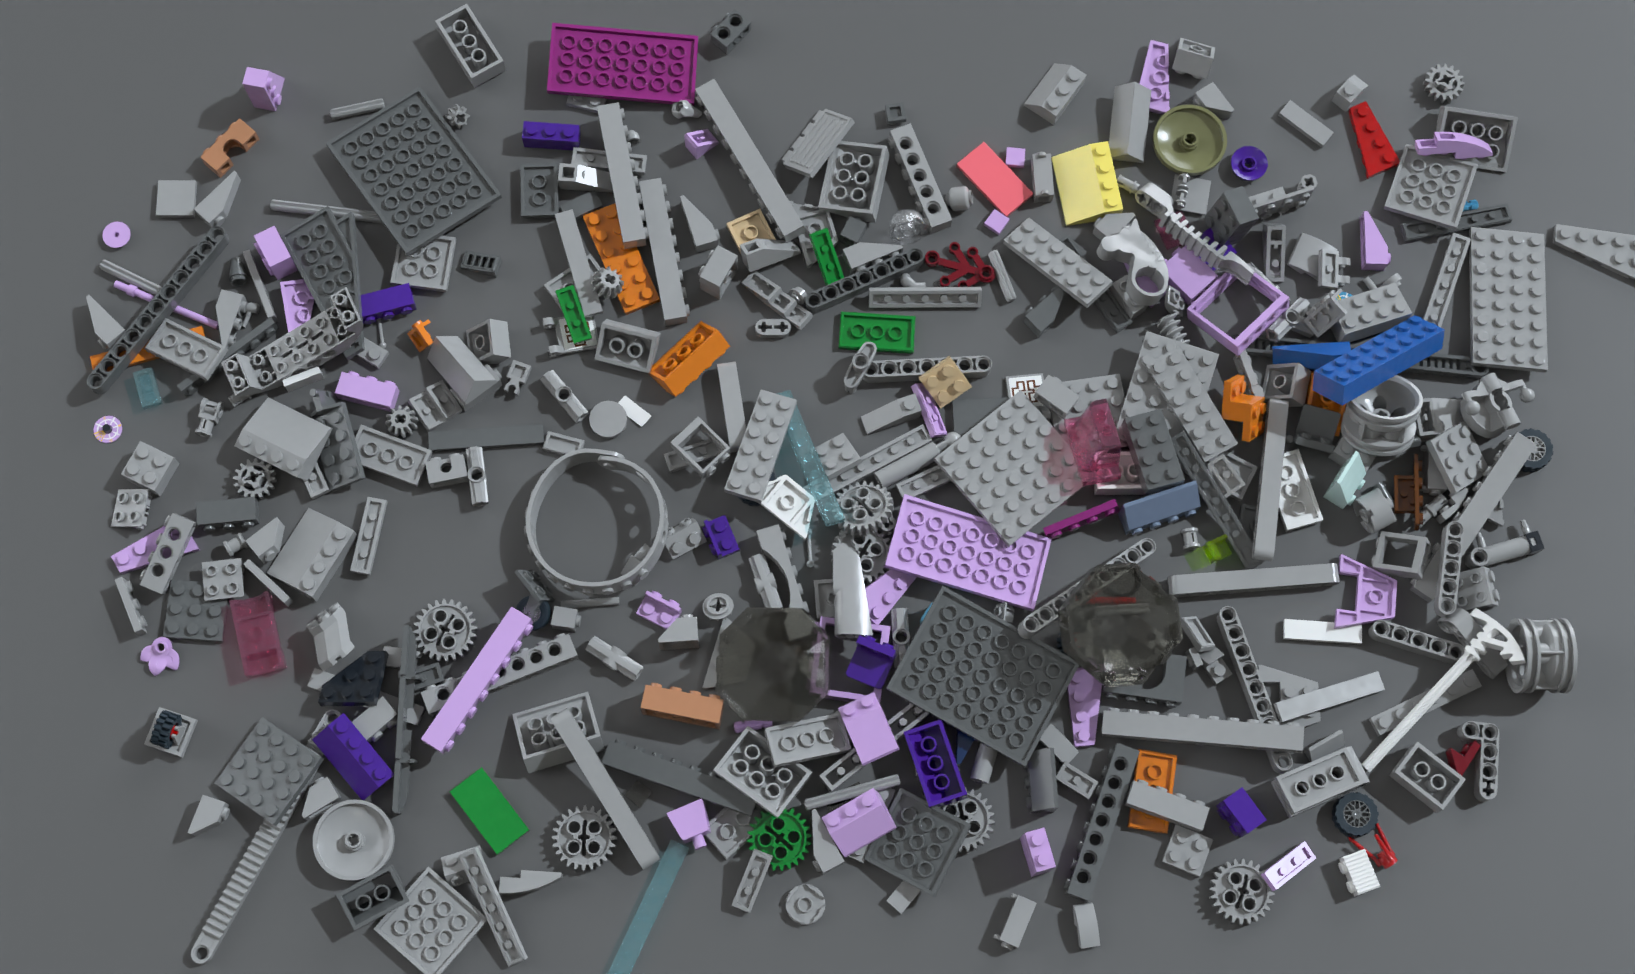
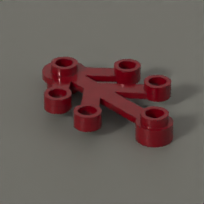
(962, 267)

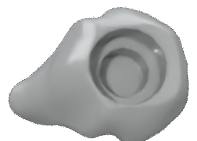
(685, 109)

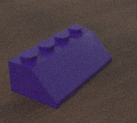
(353, 757)
(935, 764)

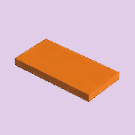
(1157, 770)

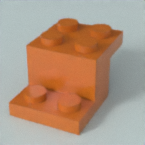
(1243, 407)

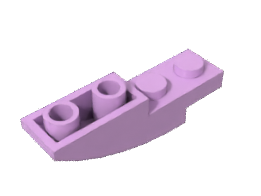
(1459, 144)

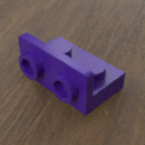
(721, 537)

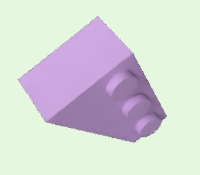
(263, 88)

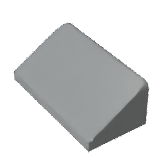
(1325, 746)

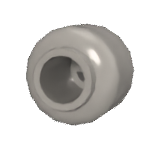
(959, 198)

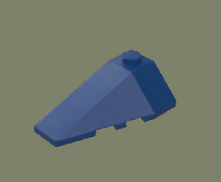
(1309, 355)

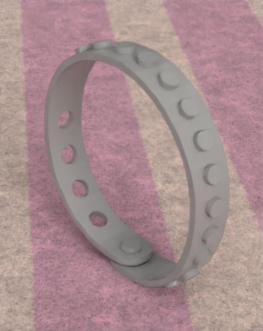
(612, 461)

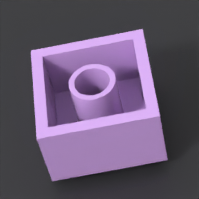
(274, 253)

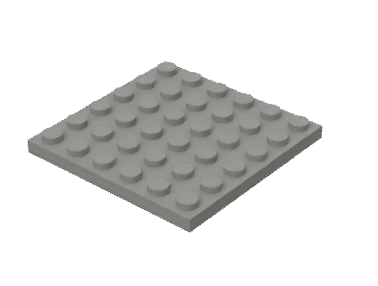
(1012, 468)

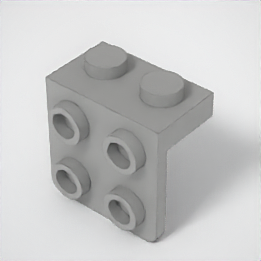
(1476, 589)

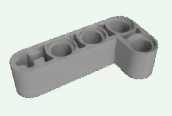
(1465, 629)
(1481, 760)

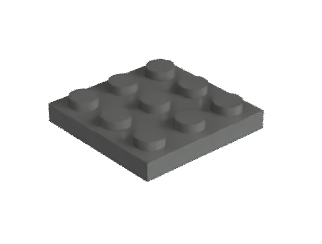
(192, 617)

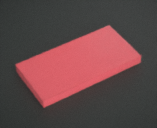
(994, 179)

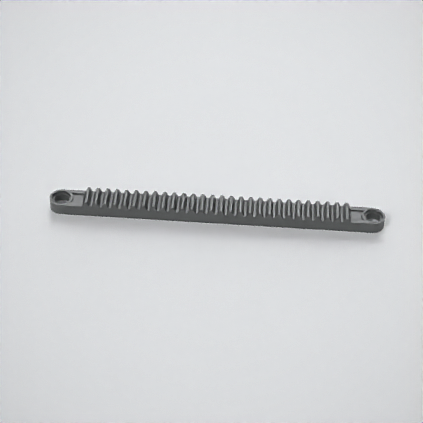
(1434, 364)

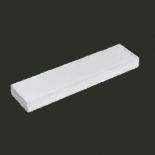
(1321, 632)

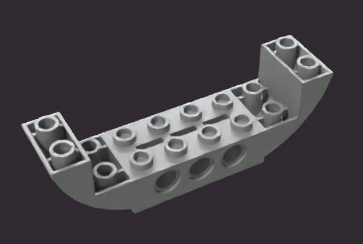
(298, 350)

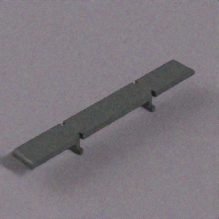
(404, 736)

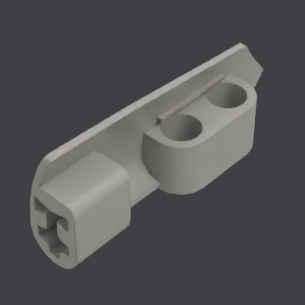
(849, 595)

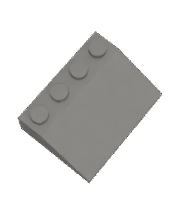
(1492, 128)
(854, 180)
(284, 438)
(313, 554)
(539, 738)
(752, 772)

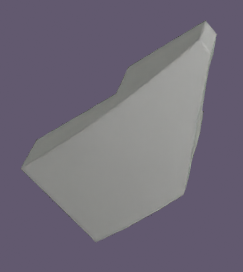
(394, 657)

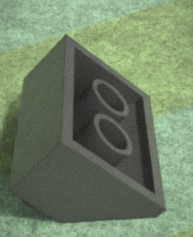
(1041, 782)
(373, 897)

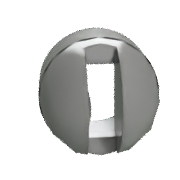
(633, 137)

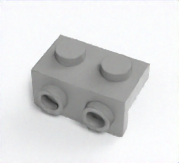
(684, 537)
(453, 869)

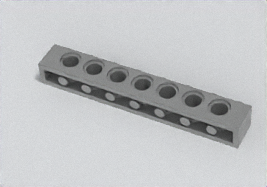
(511, 676)

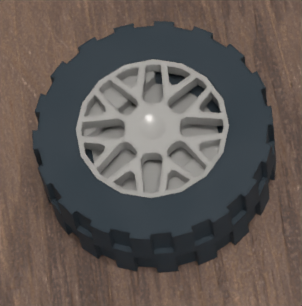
(1542, 452)

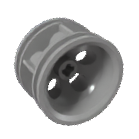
(1383, 418)
(1549, 656)

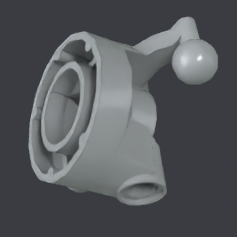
(1489, 408)

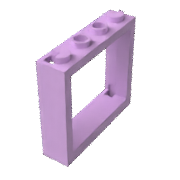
(1254, 330)
(846, 696)

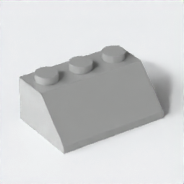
(1055, 91)
(627, 345)

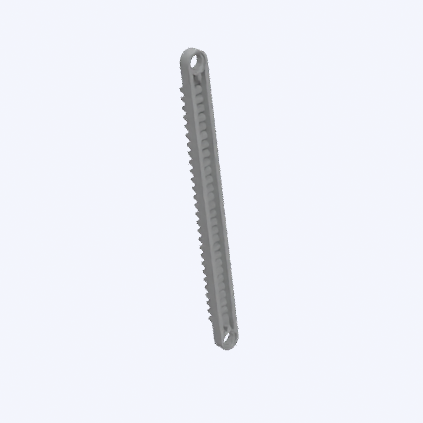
(249, 869)

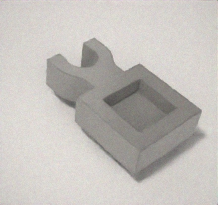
(517, 375)

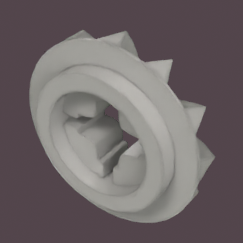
(710, 605)

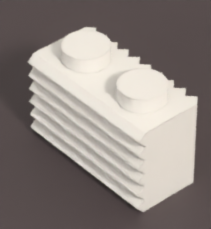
(1358, 872)

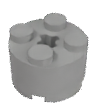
(1374, 510)

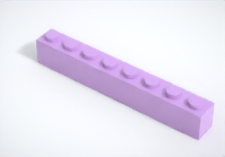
(477, 681)

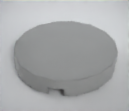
(608, 419)
(805, 904)

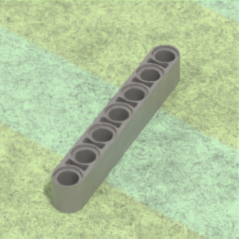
(917, 365)

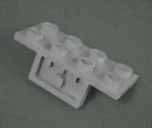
(1278, 201)

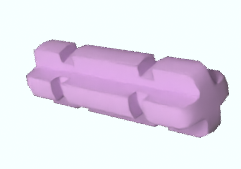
(755, 725)

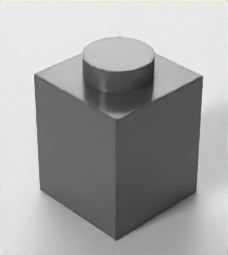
(853, 231)

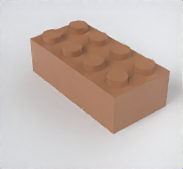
(682, 706)

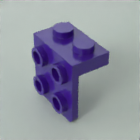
(871, 662)

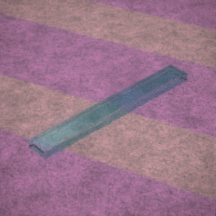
(813, 469)
(649, 908)

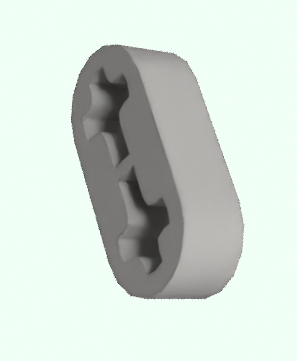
(773, 323)

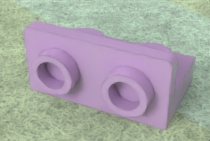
(659, 610)

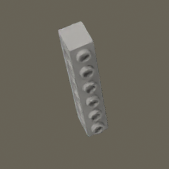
(906, 136)

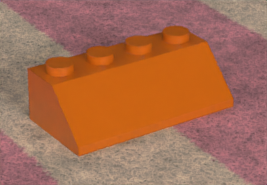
(689, 358)

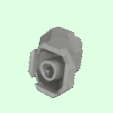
(330, 636)

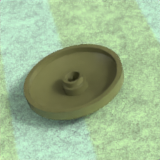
(1194, 126)

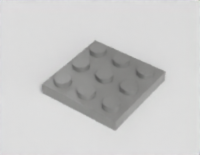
(427, 267)
(1457, 457)

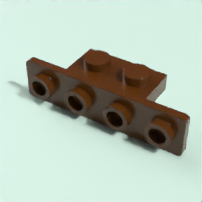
(1407, 493)

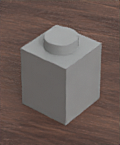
(565, 619)

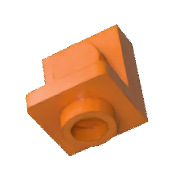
(420, 336)

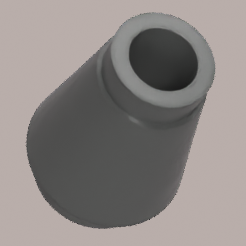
(237, 272)

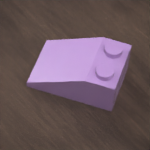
(868, 728)

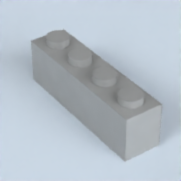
(1166, 805)

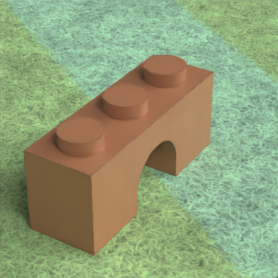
(237, 135)

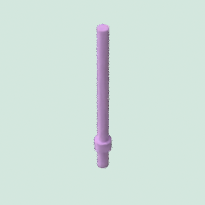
(134, 291)

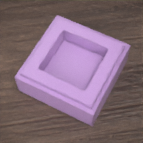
(1015, 157)
(996, 222)

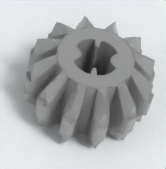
(607, 282)
(396, 426)

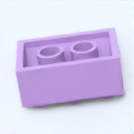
(859, 822)

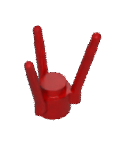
(1386, 856)

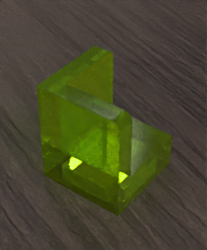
(1217, 549)

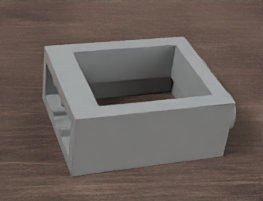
(688, 433)
(1420, 558)

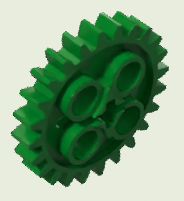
(790, 823)

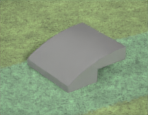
(1306, 254)
(435, 406)

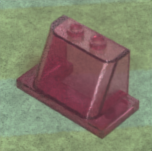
(1095, 444)

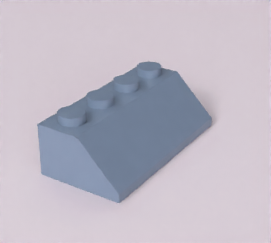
(1160, 508)

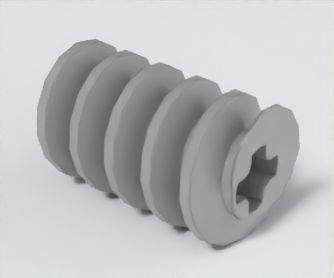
(1170, 328)

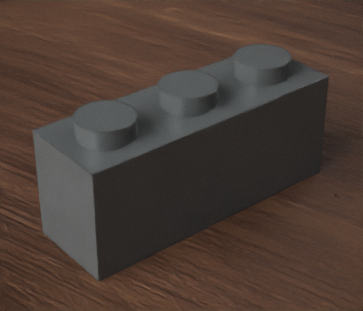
(227, 513)

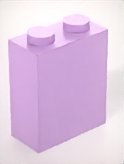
(1189, 274)
(1037, 852)

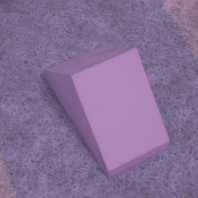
(700, 142)

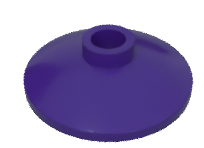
(1251, 156)

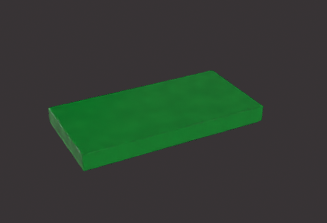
(886, 331)
(489, 811)

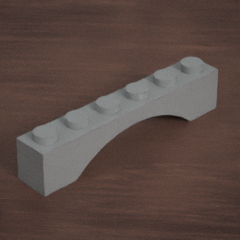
(773, 546)

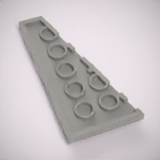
(1610, 249)

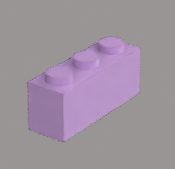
(367, 391)

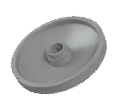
(353, 840)

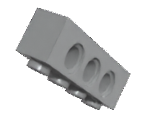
(161, 583)

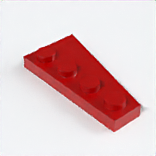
(1374, 146)

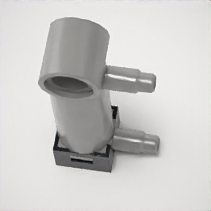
(1526, 545)

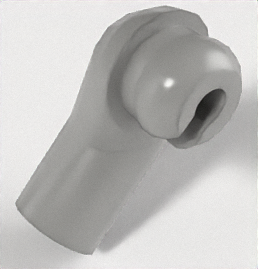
(907, 281)

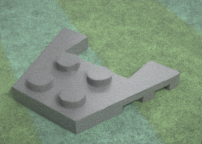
(1290, 687)

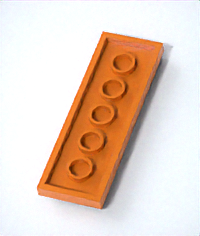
(606, 234)

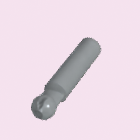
(914, 461)
(983, 764)

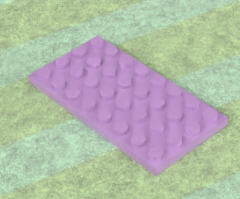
(966, 553)

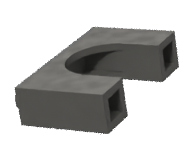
(1167, 692)

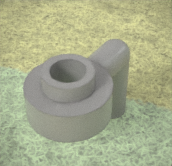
(1396, 278)

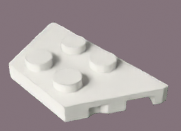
(789, 504)

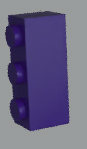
(551, 135)
(387, 303)

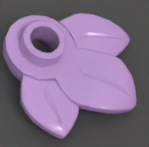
(160, 659)

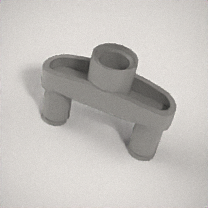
(856, 373)

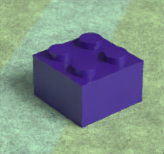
(1240, 813)

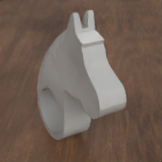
(1143, 258)

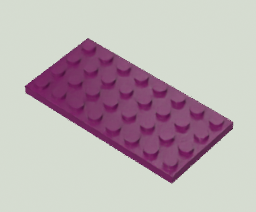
(622, 64)

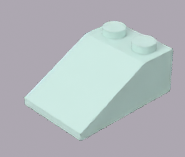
(1346, 482)

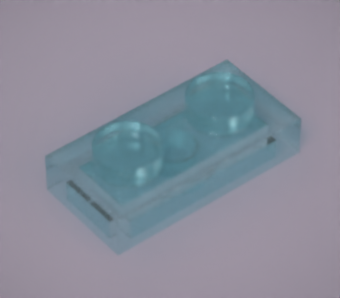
(147, 388)

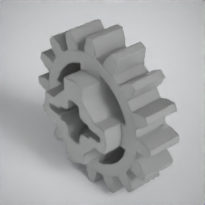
(1443, 83)
(262, 477)

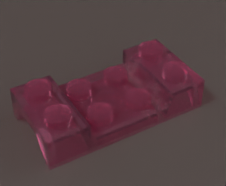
(258, 635)

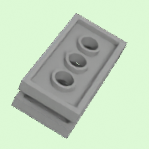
(1342, 763)

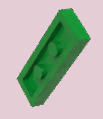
(826, 256)
(573, 314)

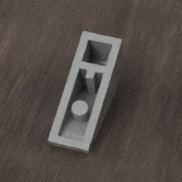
(217, 204)
(700, 228)
(1274, 251)
(104, 325)
(892, 414)
(825, 852)

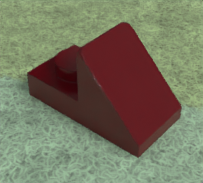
(1461, 762)

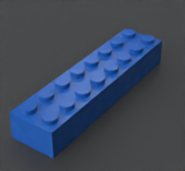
(1378, 360)

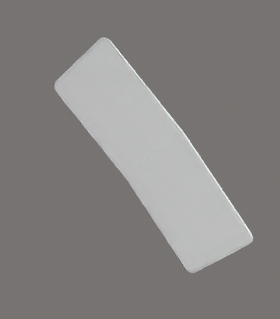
(634, 411)

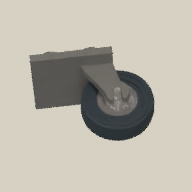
(536, 604)

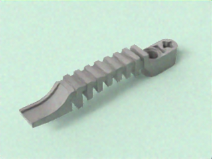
(1161, 205)

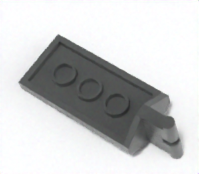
(340, 451)

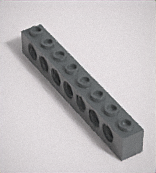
(1128, 757)

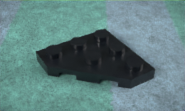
(357, 683)

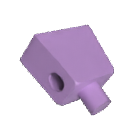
(691, 823)

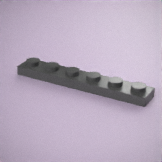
(249, 341)

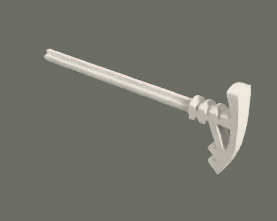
(1471, 653)

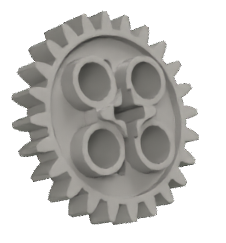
(868, 510)
(875, 561)
(461, 637)
(979, 816)
(602, 837)
(1224, 885)

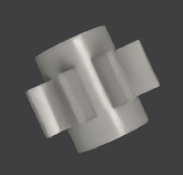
(453, 112)

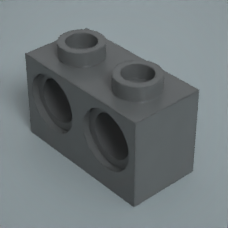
(733, 33)

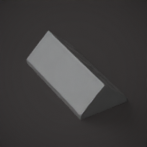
(460, 367)

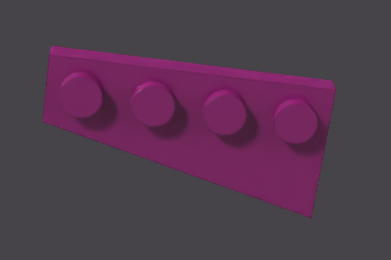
(1083, 518)

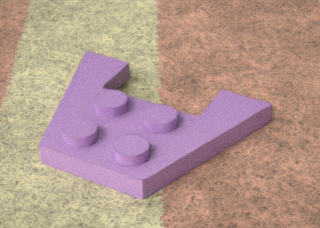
(1374, 595)

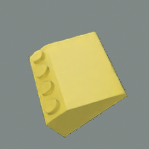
(1087, 183)

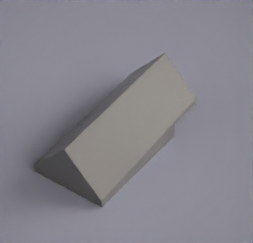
(1129, 122)

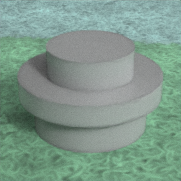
(798, 294)

